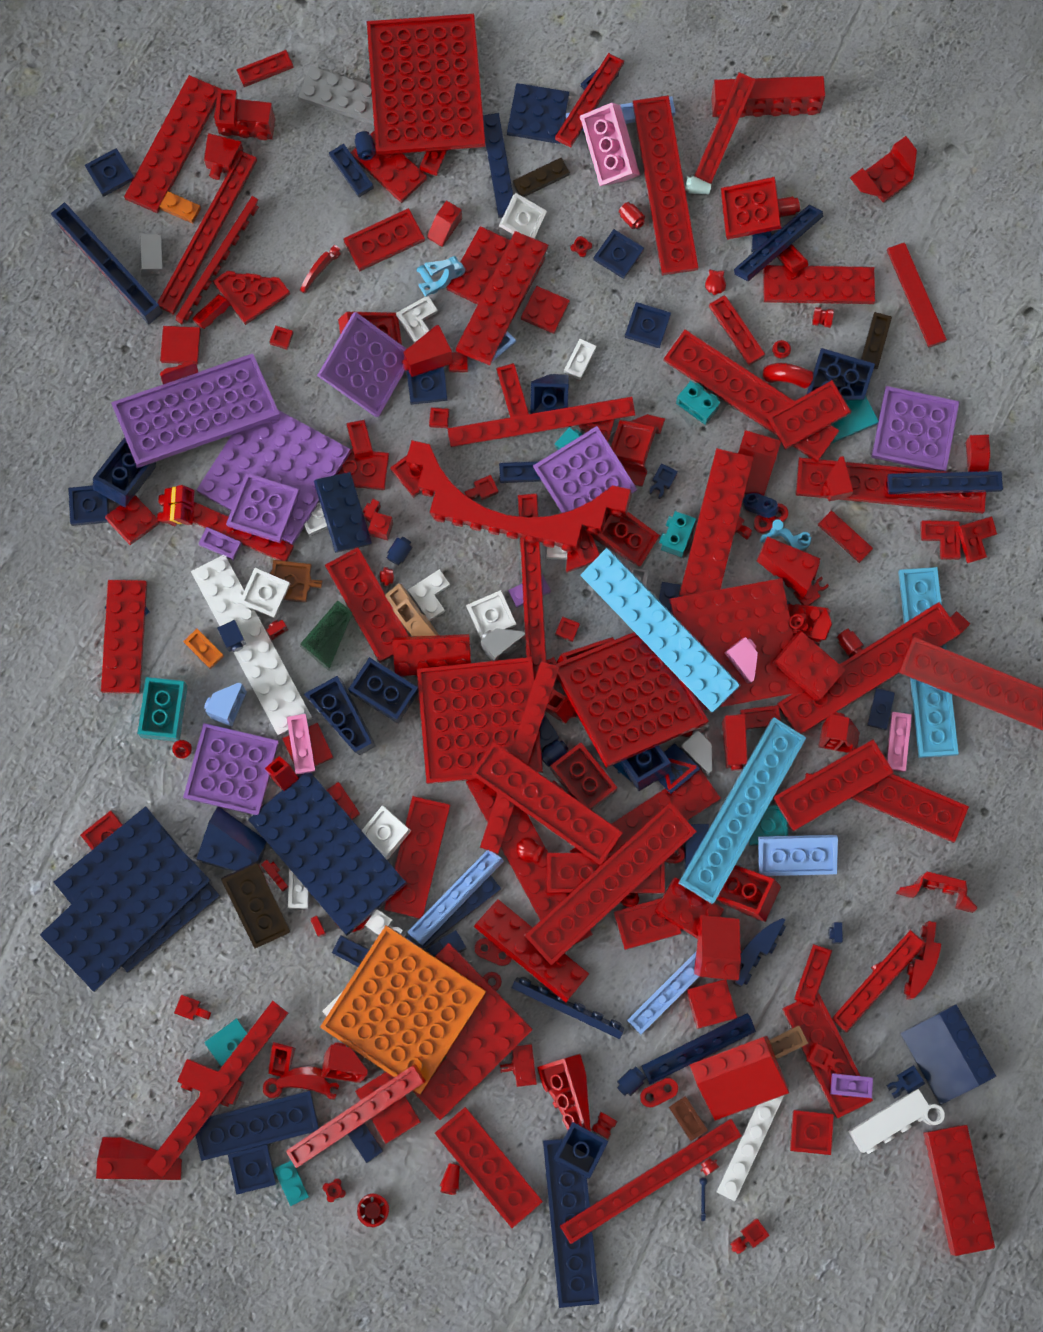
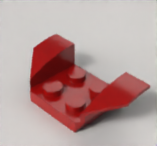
(889, 173)
(633, 444)
(817, 618)
(947, 884)

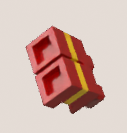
(177, 506)

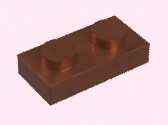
(688, 1118)

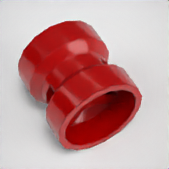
(822, 317)
(604, 1125)

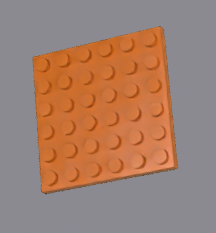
(402, 1007)

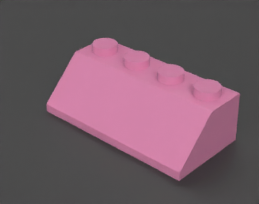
(610, 144)

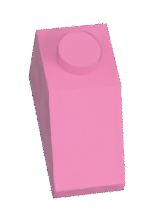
(744, 658)

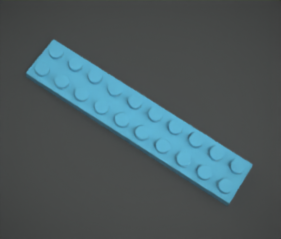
(660, 630)
(931, 706)
(742, 810)

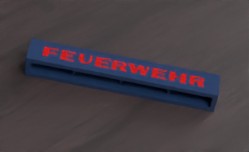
(106, 263)

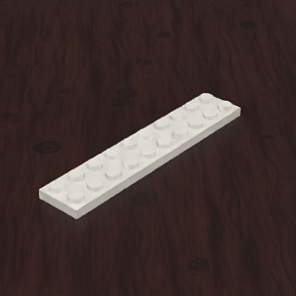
(258, 657)

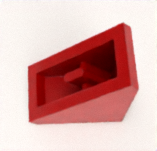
(280, 1059)

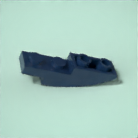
(761, 943)

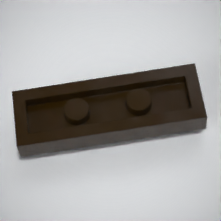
(541, 177)
(876, 338)

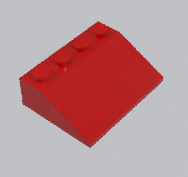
(739, 1078)

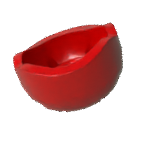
(372, 1210)

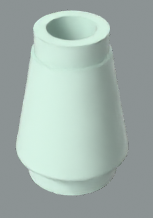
(696, 186)

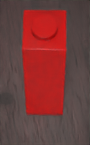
(428, 353)
(734, 741)

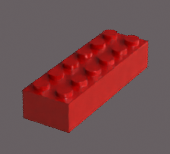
(775, 96)
(959, 1190)

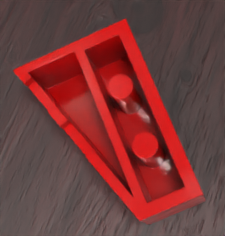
(788, 563)
(839, 734)

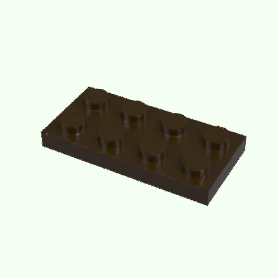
(255, 905)

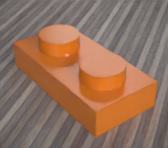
(180, 207)
(203, 649)

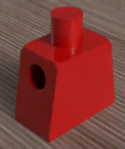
(220, 154)

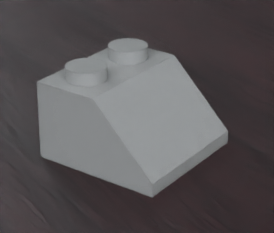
(501, 643)

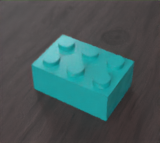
(162, 709)

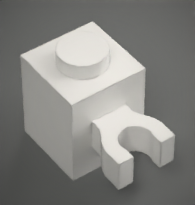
(378, 921)

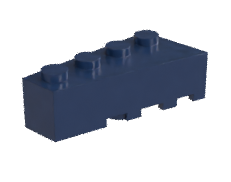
(342, 714)

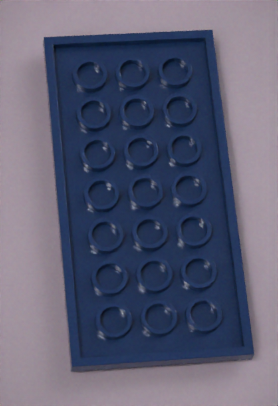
(327, 852)
(125, 908)

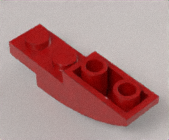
(922, 969)

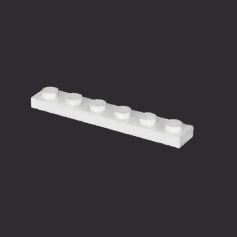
(748, 1148)

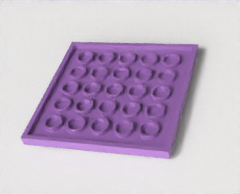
(279, 452)

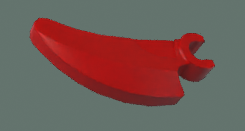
(324, 260)
(309, 1079)

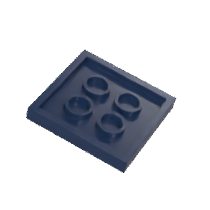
(537, 112)

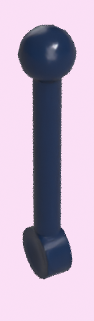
(703, 1181)

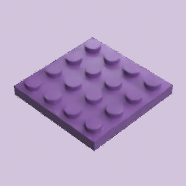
(364, 365)
(915, 429)
(582, 471)
(230, 769)

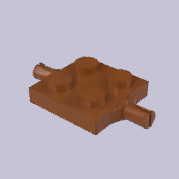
(299, 577)

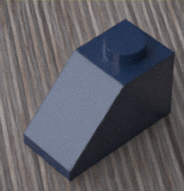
(452, 938)

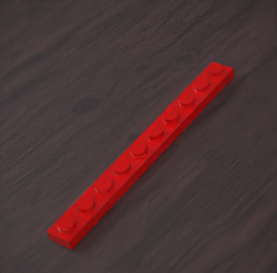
(207, 232)
(541, 421)
(532, 588)
(522, 750)
(217, 1089)
(650, 1181)

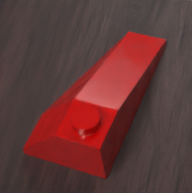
(568, 1087)
(128, 1160)

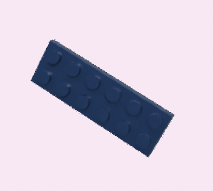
(257, 1125)

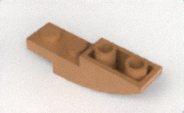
(409, 613)

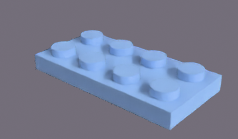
(797, 855)

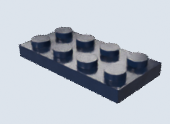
(342, 512)

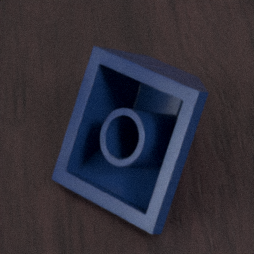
(549, 393)

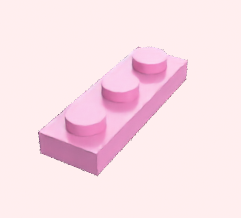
(898, 741)
(300, 744)

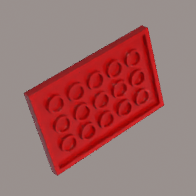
(491, 1029)

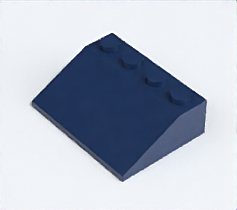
(948, 1054)

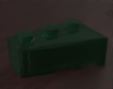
(327, 635)

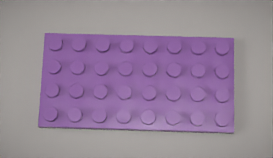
(195, 410)

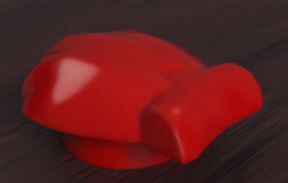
(715, 282)
(529, 849)

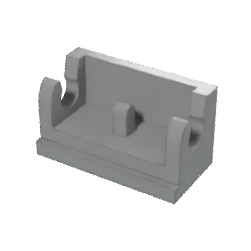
(150, 255)

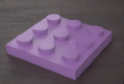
(263, 507)

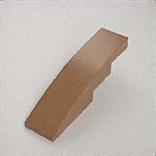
(788, 1042)

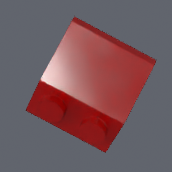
(343, 1064)

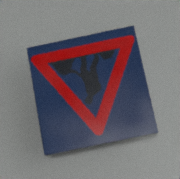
(682, 769)

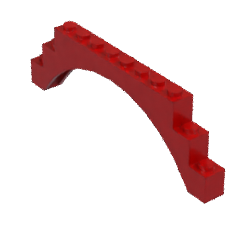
(556, 530)

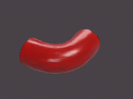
(788, 373)

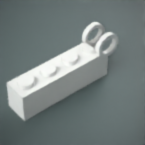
(892, 1119)

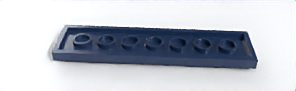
(576, 1261)

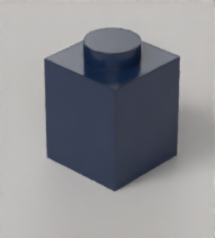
(232, 636)

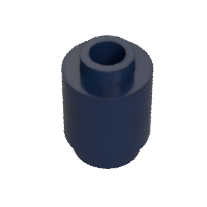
(364, 145)
(399, 550)
(554, 752)
(631, 1081)

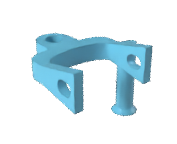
(452, 267)
(794, 541)

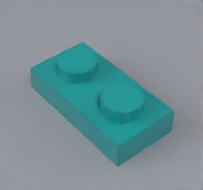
(291, 1183)

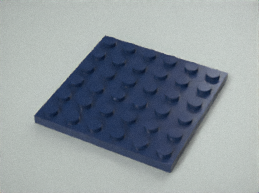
(102, 857)

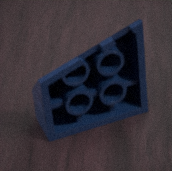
(847, 373)
(230, 843)

